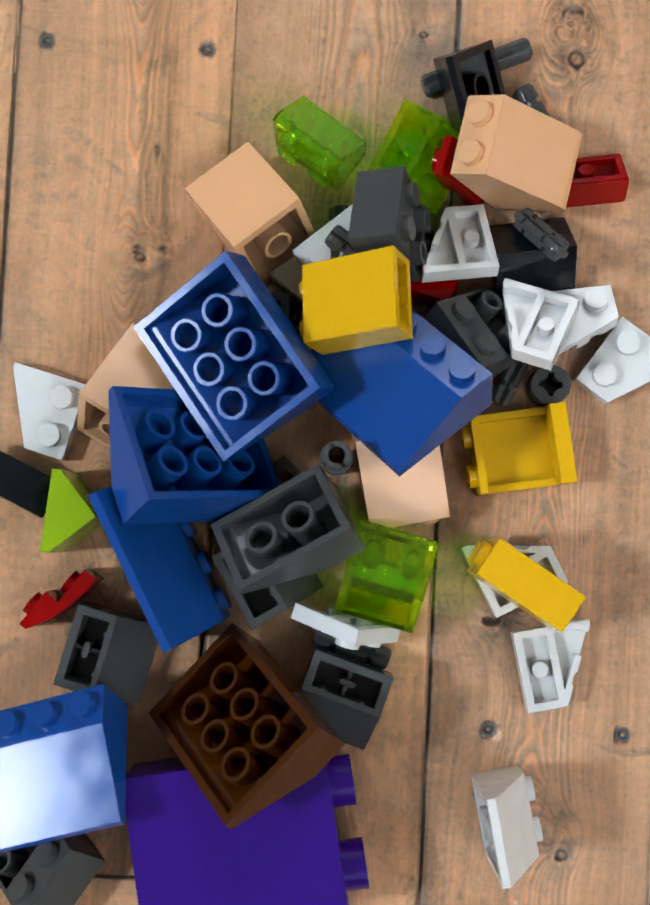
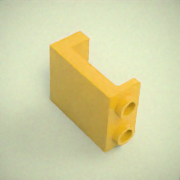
(519, 450)

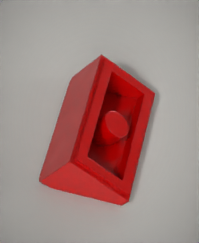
(598, 181)

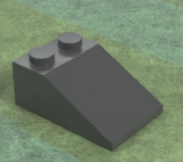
(287, 533)

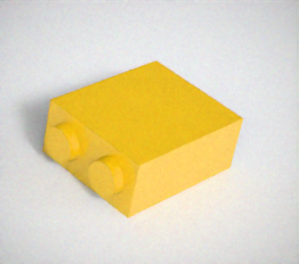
(356, 301)
(524, 583)

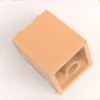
(515, 154)
(251, 210)
(125, 366)
(403, 500)

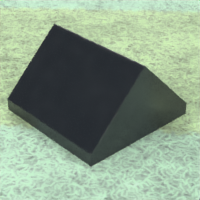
(466, 74)
(527, 264)

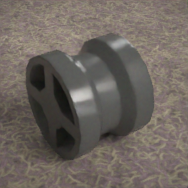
(539, 387)

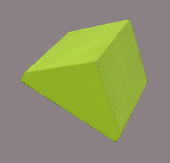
(68, 512)

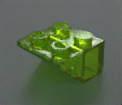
(317, 142)
(412, 144)
(388, 577)

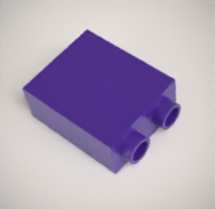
(273, 858)

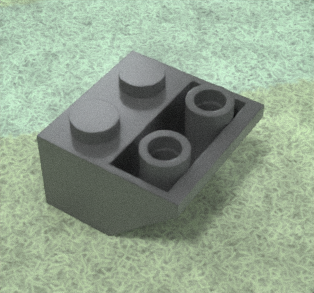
(389, 214)
(477, 326)
(270, 601)
(107, 650)
(346, 694)
(49, 871)

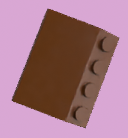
(243, 728)

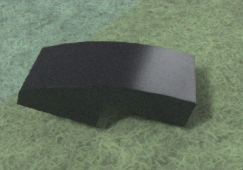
(23, 485)

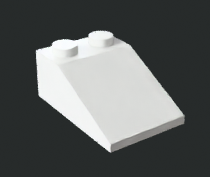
(507, 821)

